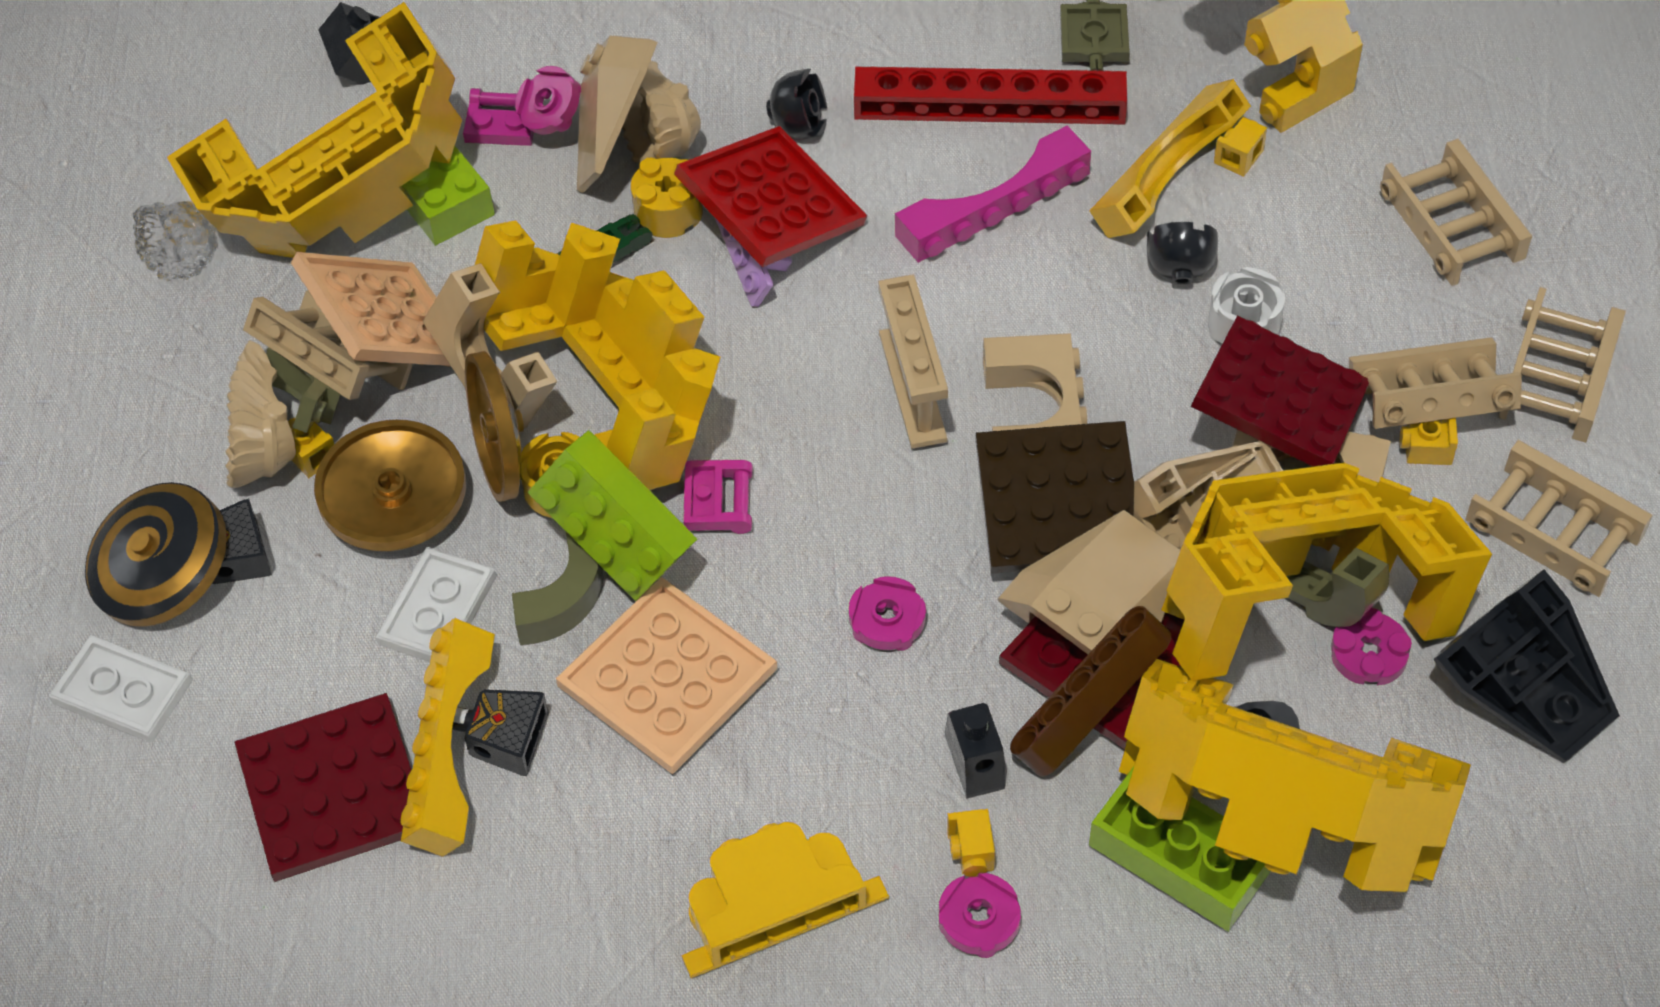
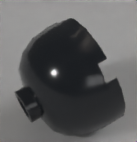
(797, 104)
(1182, 251)

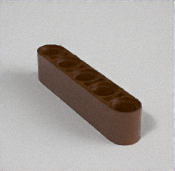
(1090, 691)

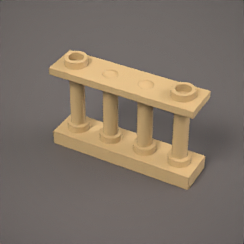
(1473, 188)
(313, 345)
(1595, 358)
(913, 361)
(1437, 383)
(1573, 490)

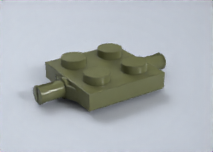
(1094, 33)

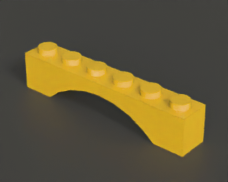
(1137, 190)
(435, 804)

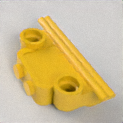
(771, 892)

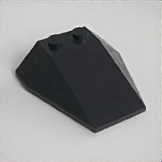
(1533, 669)

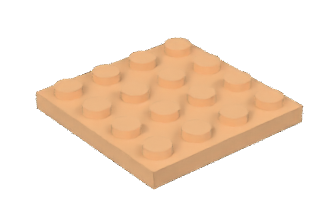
(373, 306)
(666, 674)

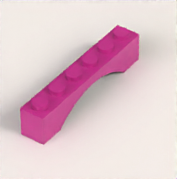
(937, 224)

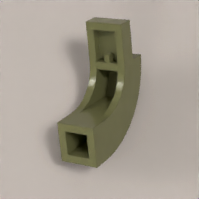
(316, 399)
(1345, 594)
(561, 605)

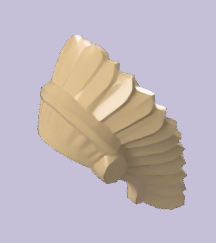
(660, 119)
(259, 424)

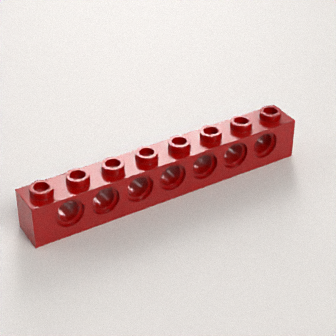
(990, 95)

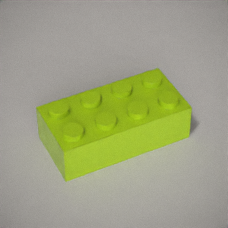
(448, 198)
(612, 515)
(1178, 856)

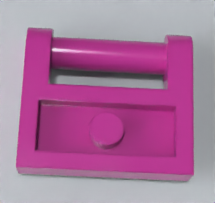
(494, 126)
(705, 495)

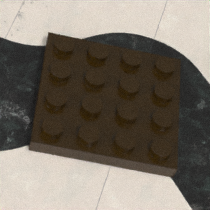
(1050, 487)

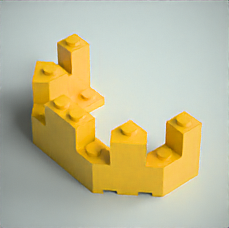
(1324, 62)
(345, 170)
(624, 330)
(1261, 530)
(1288, 783)

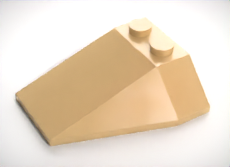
(606, 95)
(1175, 489)
(1095, 580)

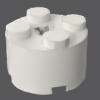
(1248, 294)

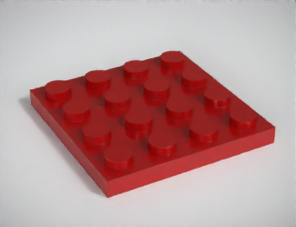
(770, 195)

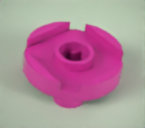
(559, 111)
(887, 633)
(1391, 644)
(981, 936)

